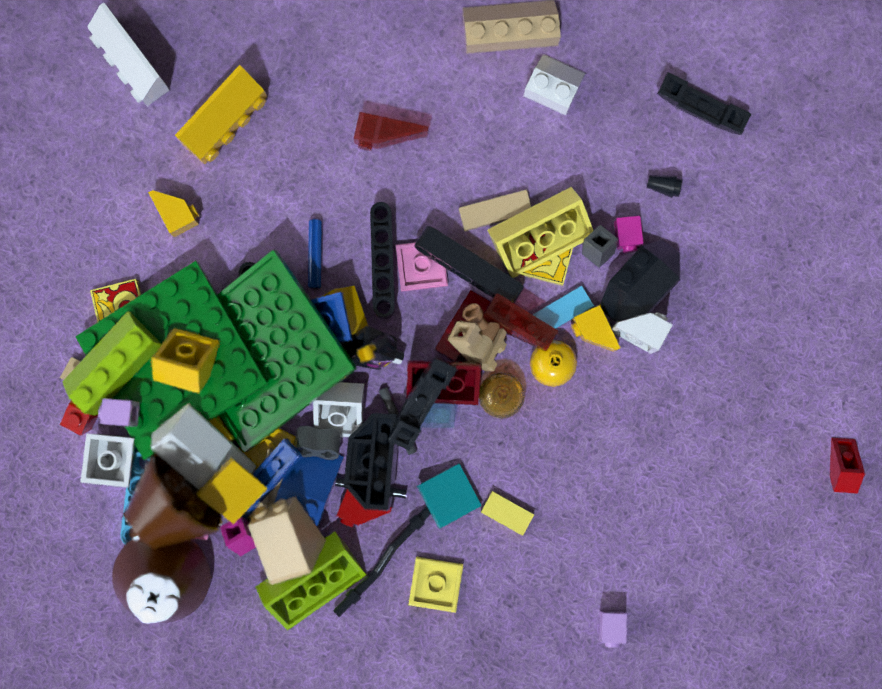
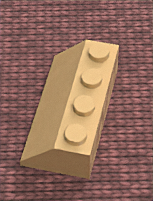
(511, 26)

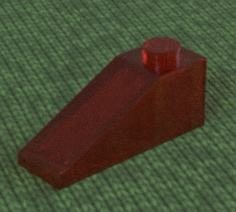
(380, 131)
(520, 323)

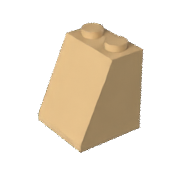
(285, 539)

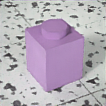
(119, 412)
(612, 628)

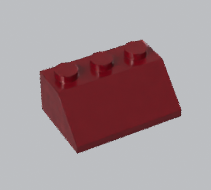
(462, 388)

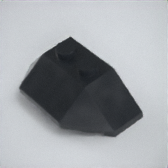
(642, 282)
(372, 462)

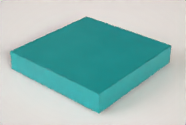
(449, 496)

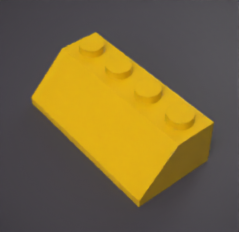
(222, 115)

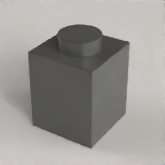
(599, 246)

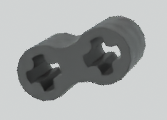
(318, 442)

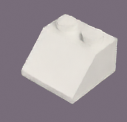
(553, 84)
(644, 331)
(340, 408)
(107, 460)

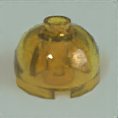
(495, 405)

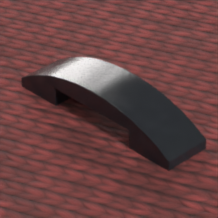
(702, 106)
(420, 401)

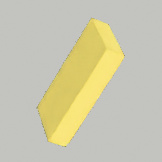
(507, 513)

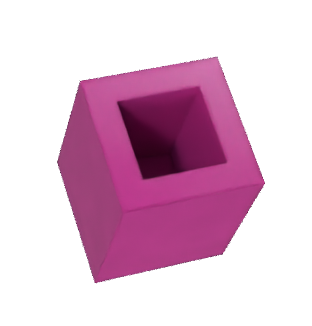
(629, 233)
(238, 536)

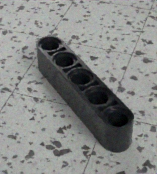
(382, 249)
(467, 265)

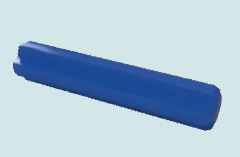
(314, 253)

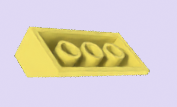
(559, 217)

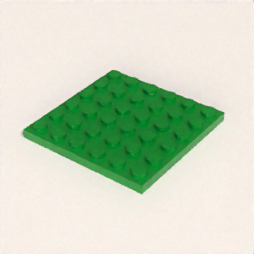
(191, 305)
(289, 345)

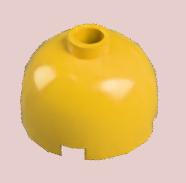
(544, 370)

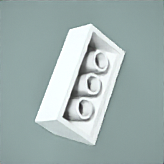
(126, 56)
(195, 447)

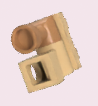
(480, 338)

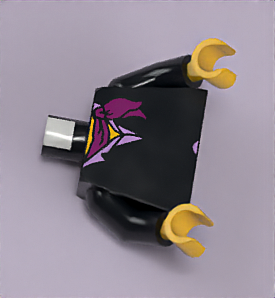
(373, 349)

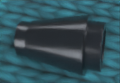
(665, 184)

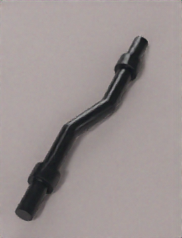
(353, 595)

